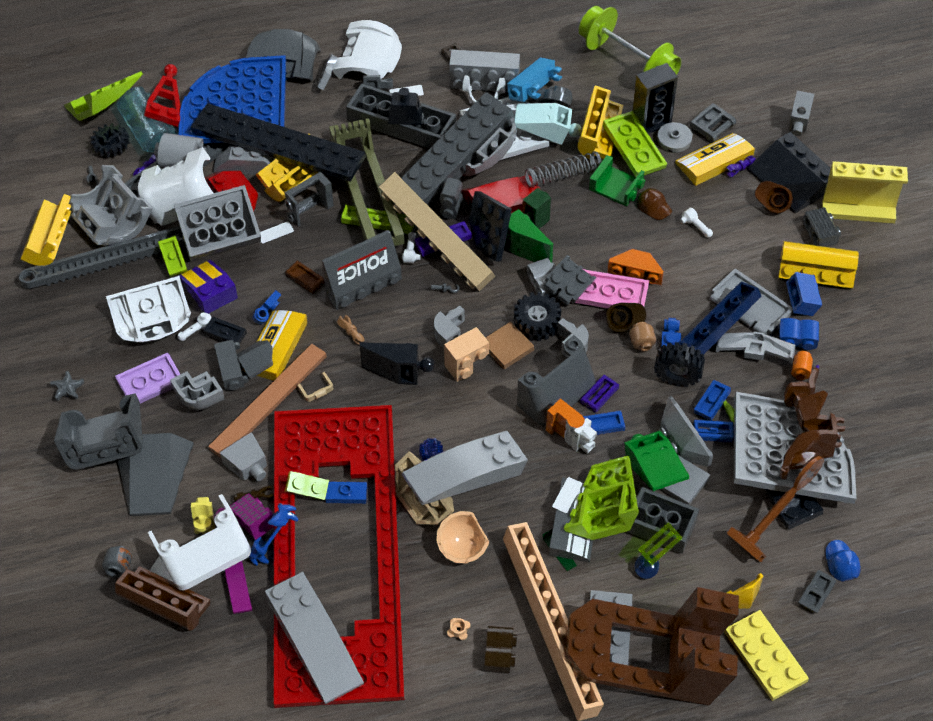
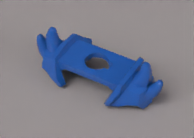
(278, 519)

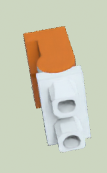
(571, 426)

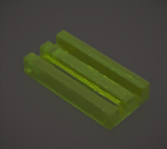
(647, 555)

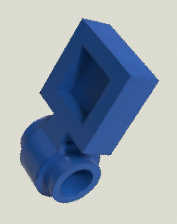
(261, 314)
(671, 325)

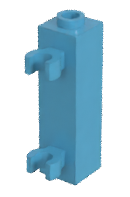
(532, 79)

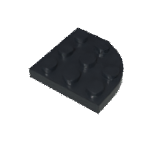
(489, 225)

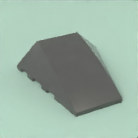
(155, 473)

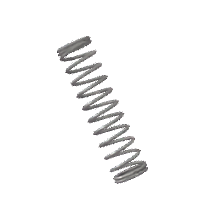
(533, 174)

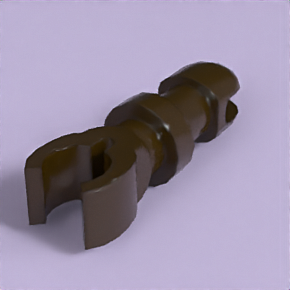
(256, 494)

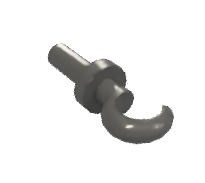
(444, 287)

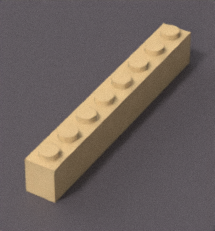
(439, 234)

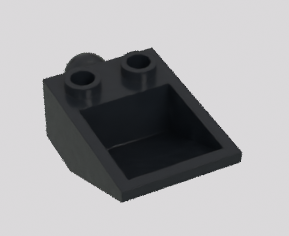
(395, 361)

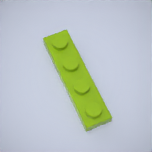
(377, 217)

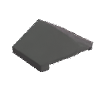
(256, 358)

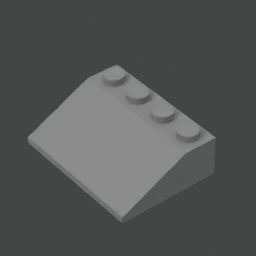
(217, 223)

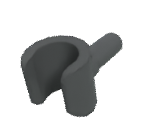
(91, 176)

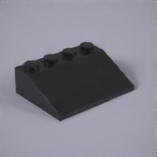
(795, 167)

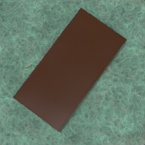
(305, 277)

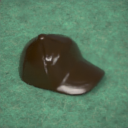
(624, 315)

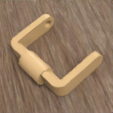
(319, 393)

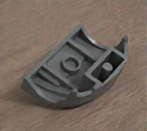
(297, 47)

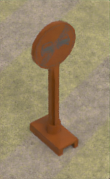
(749, 541)

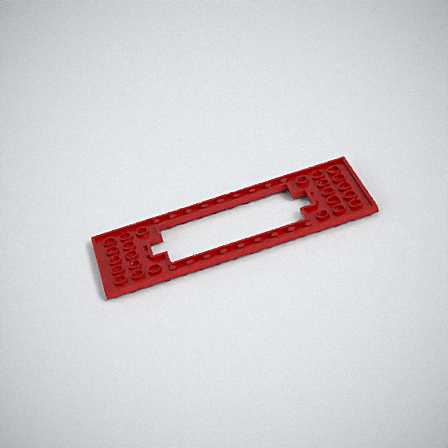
(366, 443)

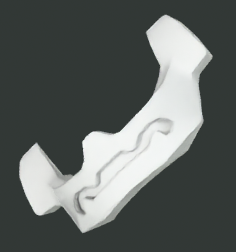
(466, 87)

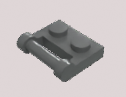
(709, 118)

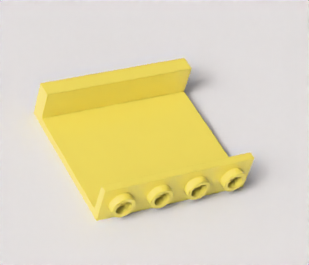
(864, 191)

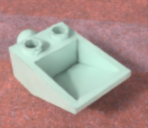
(547, 121)

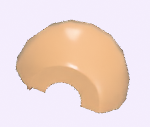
(461, 538)

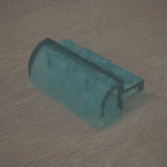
(145, 129)

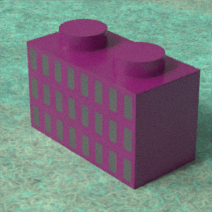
(252, 516)

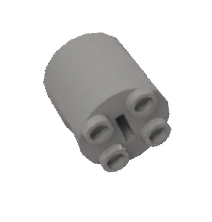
(174, 148)

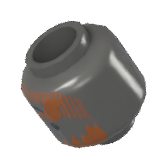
(116, 561)

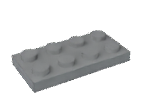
(619, 636)

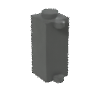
(230, 365)

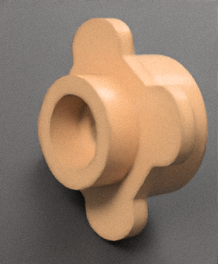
(458, 623)

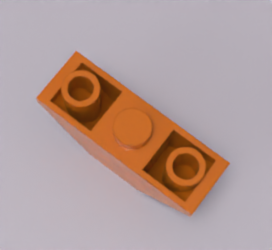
(636, 265)

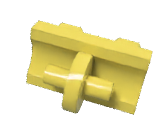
(203, 515)

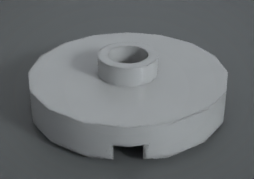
(674, 137)

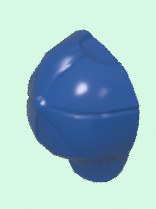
(842, 561)

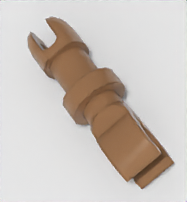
(350, 329)

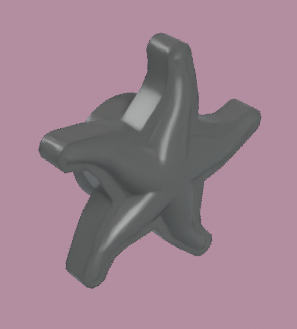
(67, 386)

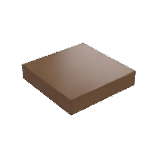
(508, 345)

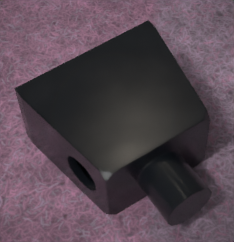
(405, 108)

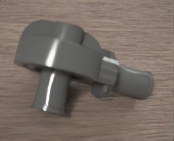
(555, 95)

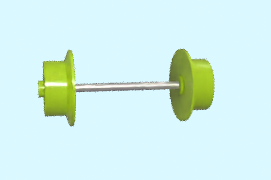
(598, 27)

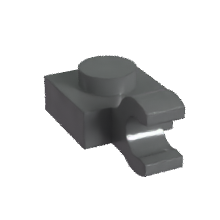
(376, 82)

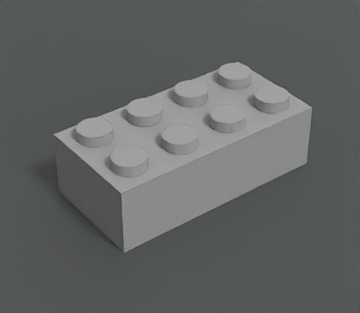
(483, 69)

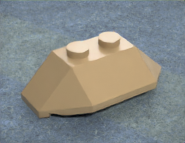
(427, 514)

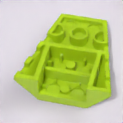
(100, 99)
(607, 502)

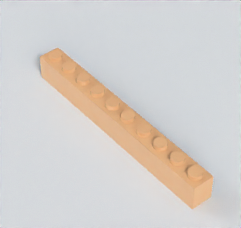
(550, 618)

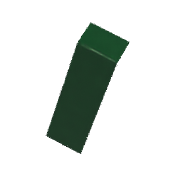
(567, 563)

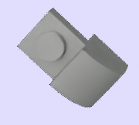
(446, 326)
(568, 329)

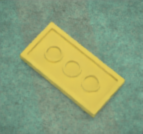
(766, 655)

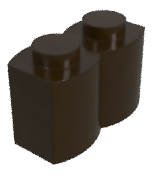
(499, 649)

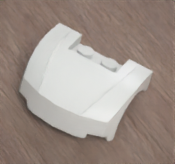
(370, 49)
(149, 311)

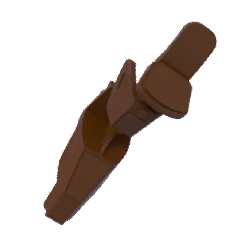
(820, 430)

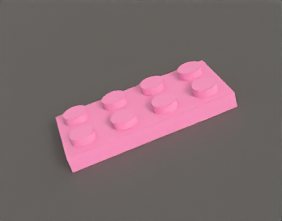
(614, 289)

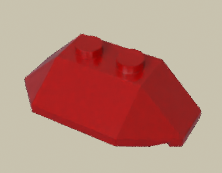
(227, 180)

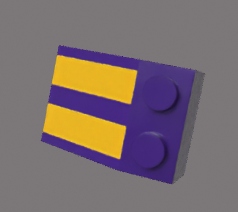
(209, 286)

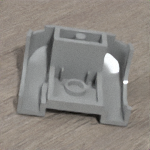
(110, 210)

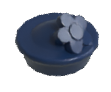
(645, 569)

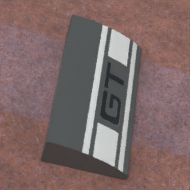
(567, 544)

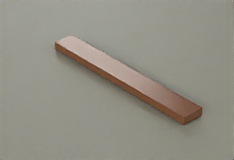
(269, 399)

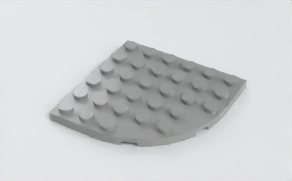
(761, 438)

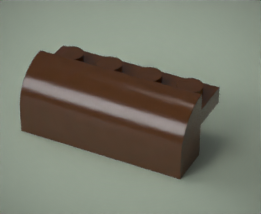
(162, 597)

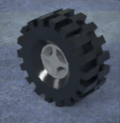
(540, 307)
(679, 364)

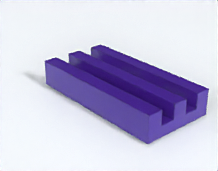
(591, 404)

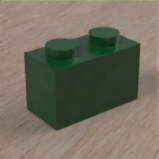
(537, 207)

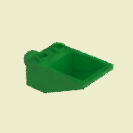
(526, 239)
(655, 460)

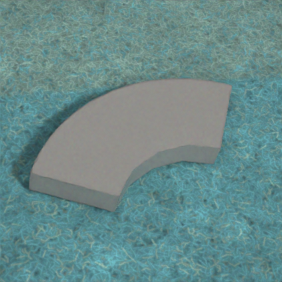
(326, 72)

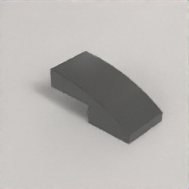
(817, 591)

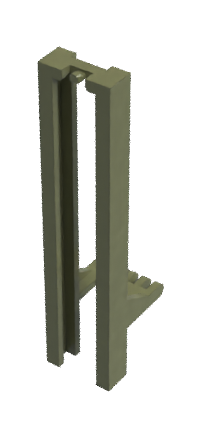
(363, 131)

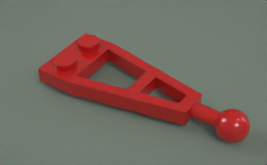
(161, 113)

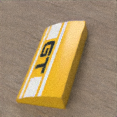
(714, 158)
(283, 333)

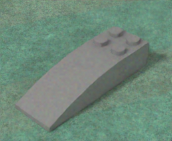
(466, 468)
(313, 637)

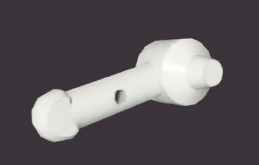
(690, 216)
(409, 254)
(203, 319)

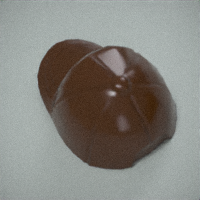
(774, 196)
(653, 204)

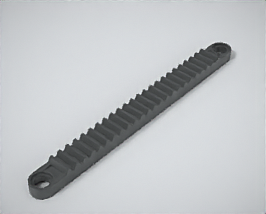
(98, 259)

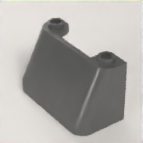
(567, 381)
(102, 437)

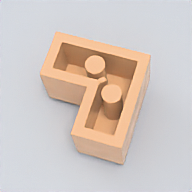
(463, 351)

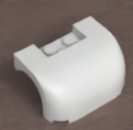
(173, 186)

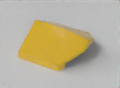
(748, 592)

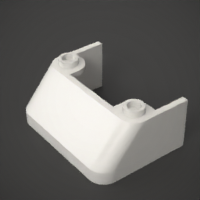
(205, 554)

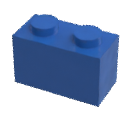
(804, 294)

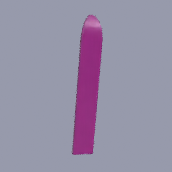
(237, 586)

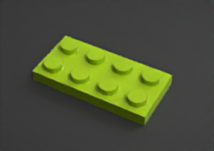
(634, 143)

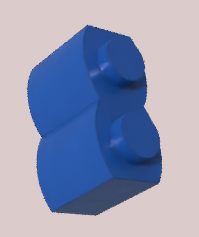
(800, 332)

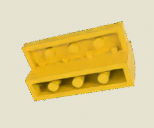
(593, 135)
(281, 177)
(47, 232)
(828, 264)

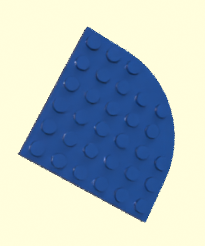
(244, 86)

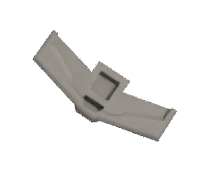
(756, 345)

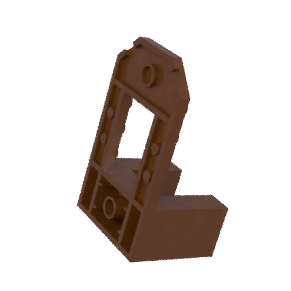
(696, 666)

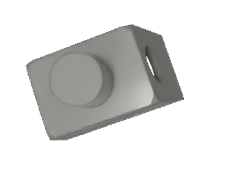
(800, 117)
(245, 458)

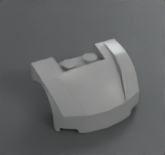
(492, 150)

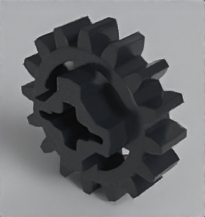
(110, 140)

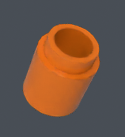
(802, 365)

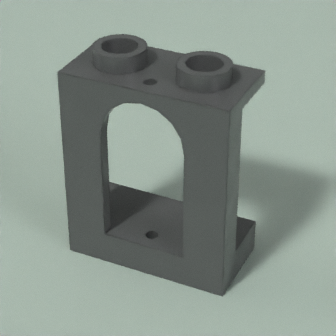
(323, 195)

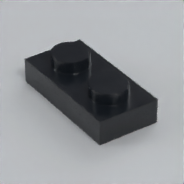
(224, 330)

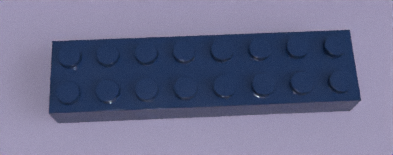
(722, 317)

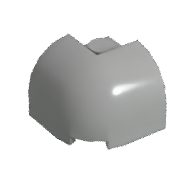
(197, 392)

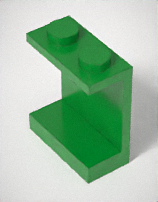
(615, 183)

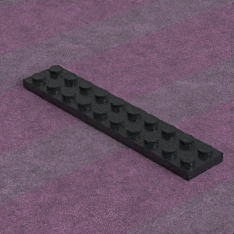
(278, 142)

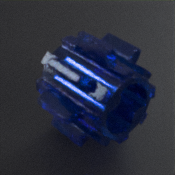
(430, 448)

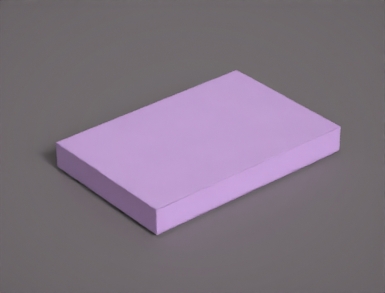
(149, 378)

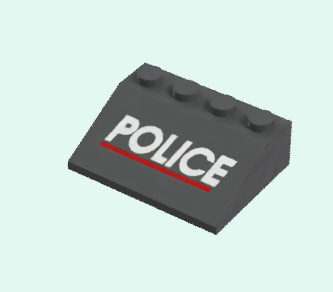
(361, 270)

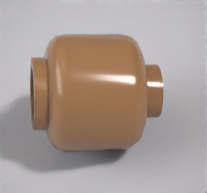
(642, 336)

